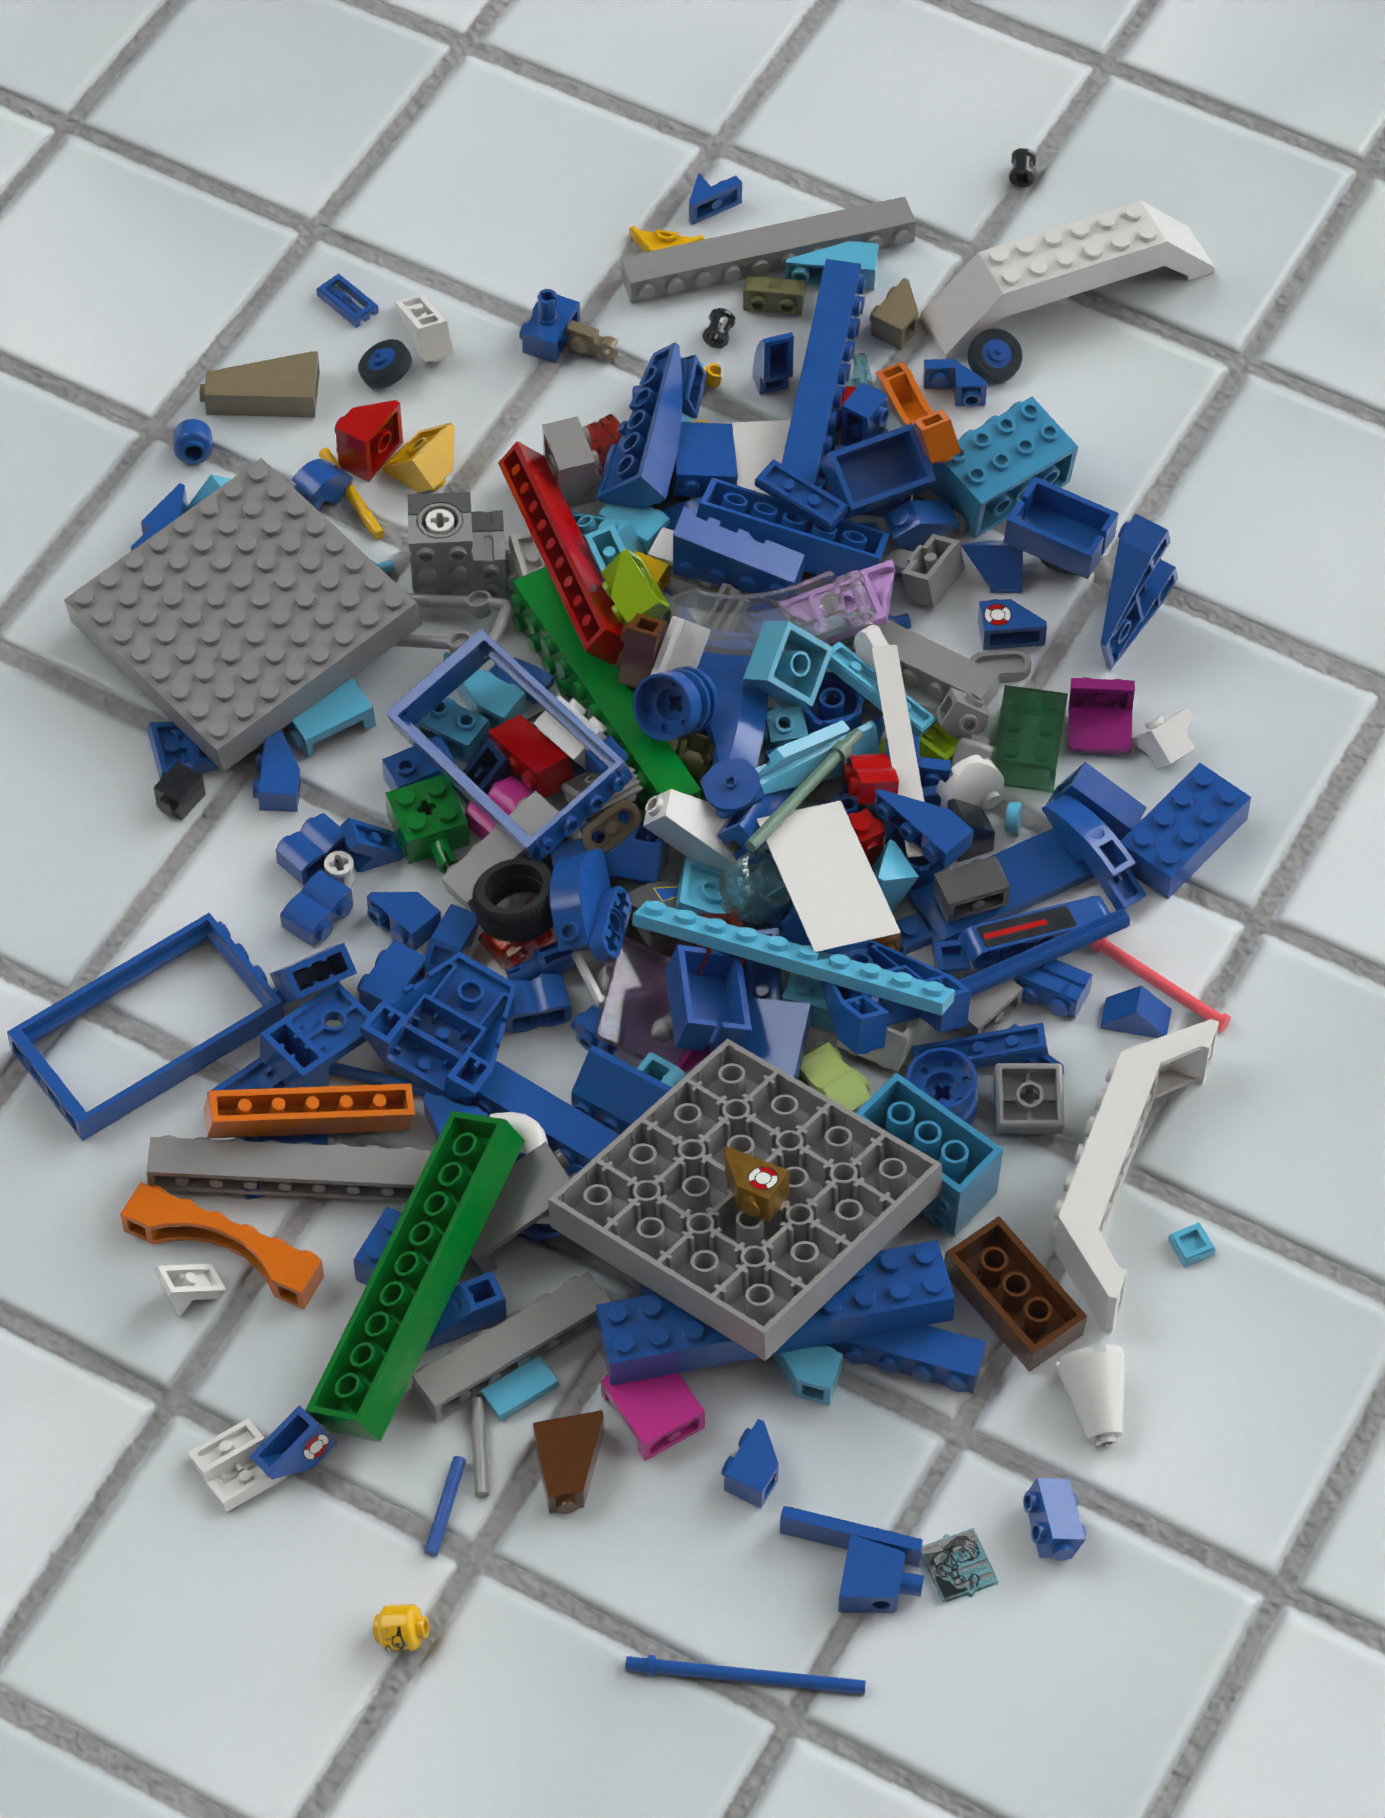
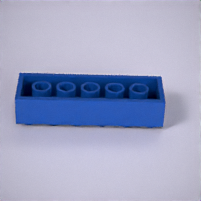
(842, 550)

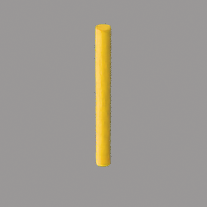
(356, 501)

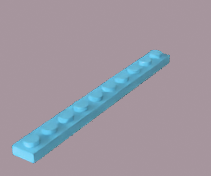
(800, 959)

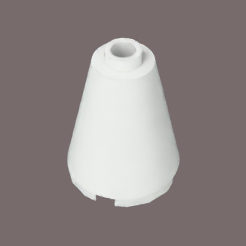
(1096, 1390)

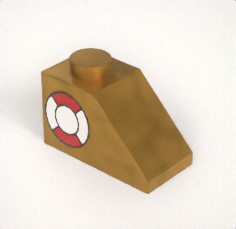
(756, 1184)

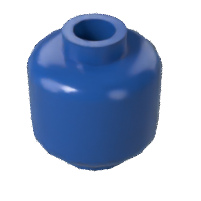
(192, 441)

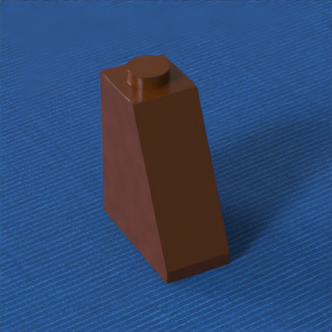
(567, 1458)

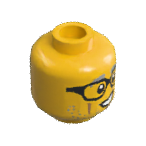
(400, 1627)

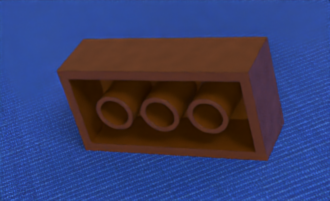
(1014, 1293)

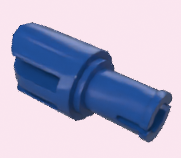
(544, 960)

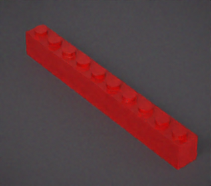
(563, 551)

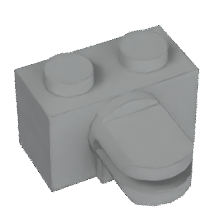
(928, 569)

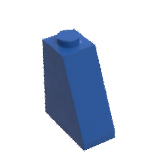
(1103, 798)

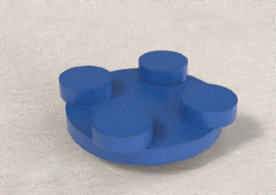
(732, 786)

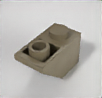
(896, 317)

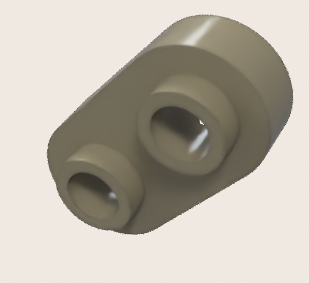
(613, 829)

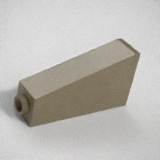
(265, 388)

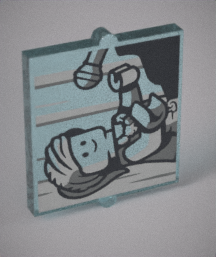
(958, 1565)

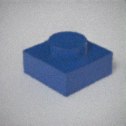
(913, 933)

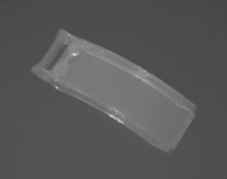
(812, 605)

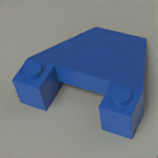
(1137, 585)
(863, 1018)

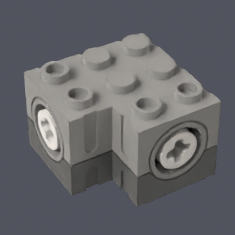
(454, 547)

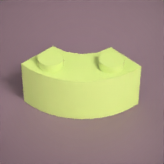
(828, 1074)

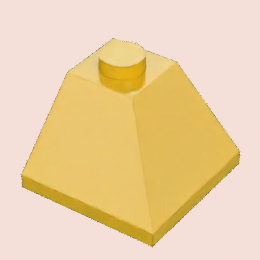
(424, 459)

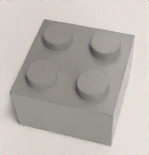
(571, 460)

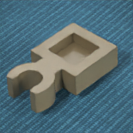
(587, 341)

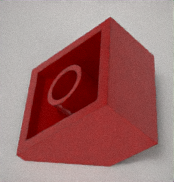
(368, 437)

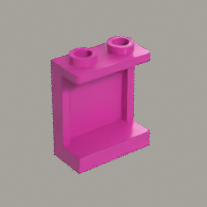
(656, 1411)

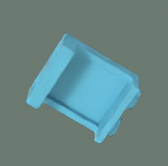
(330, 715)

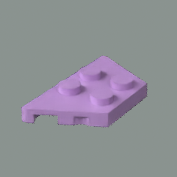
(878, 592)

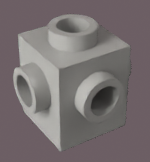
(962, 714)

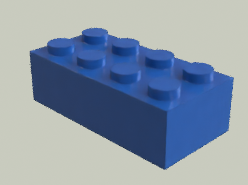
(1185, 829)

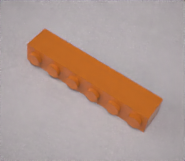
(309, 1110)

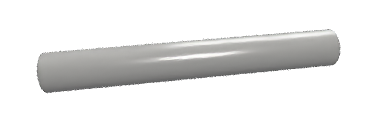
(479, 1447)

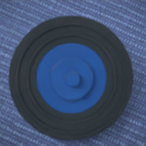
(995, 355)
(384, 363)

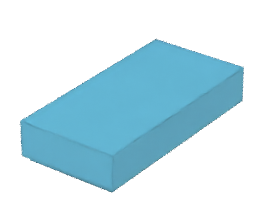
(519, 1388)

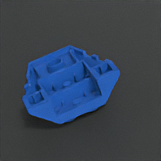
(444, 1027)

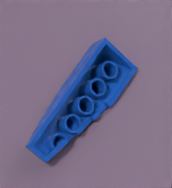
(645, 456)
(741, 709)

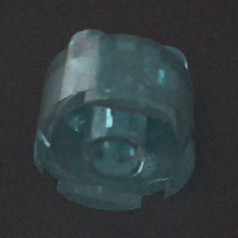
(753, 887)

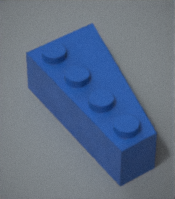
(721, 556)

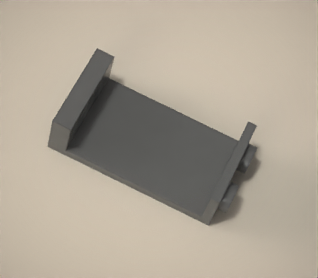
(521, 1201)

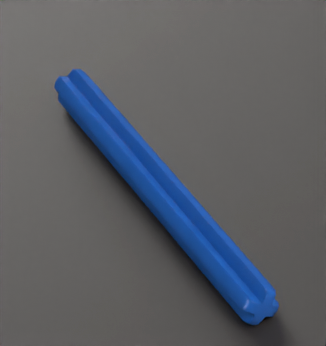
(1046, 952)

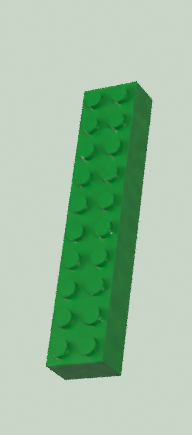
(594, 686)
(415, 1276)

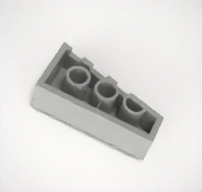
(496, 847)

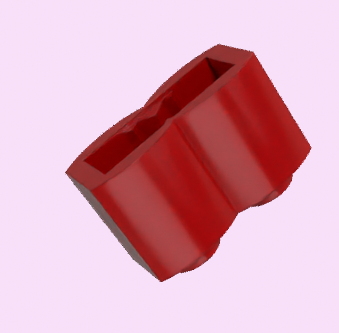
(867, 774)

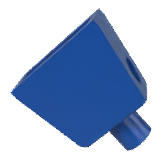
(875, 1578)

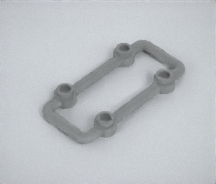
(478, 604)

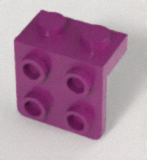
(1100, 715)

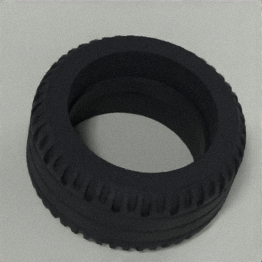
(510, 878)

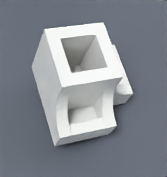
(1166, 738)

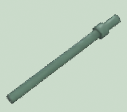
(837, 754)

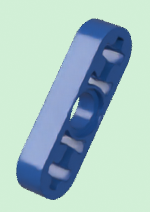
(610, 924)

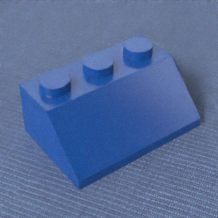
(614, 1090)

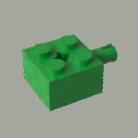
(428, 821)

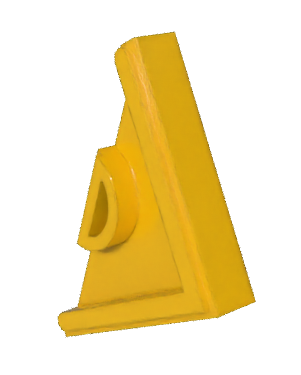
(660, 239)

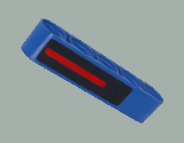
(1009, 936)

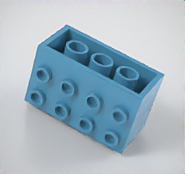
(1001, 462)
(967, 1157)

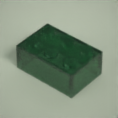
(1030, 737)

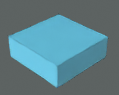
(1191, 1244)

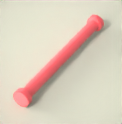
(1160, 982)

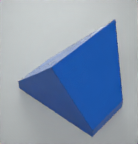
(997, 564)

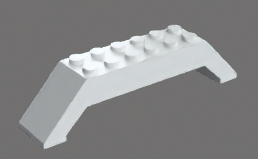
(1059, 266)
(1105, 1157)

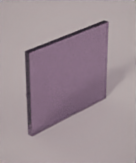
(636, 1000)

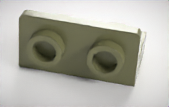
(774, 295)

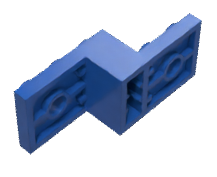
(302, 1046)

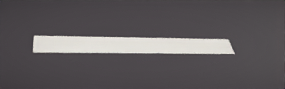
(898, 727)

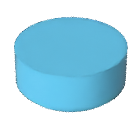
(1013, 818)

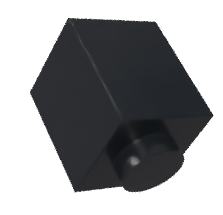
(179, 791)

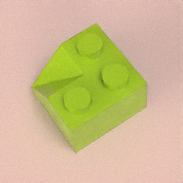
(632, 588)

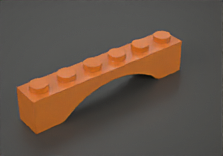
(909, 406)
(161, 1218)

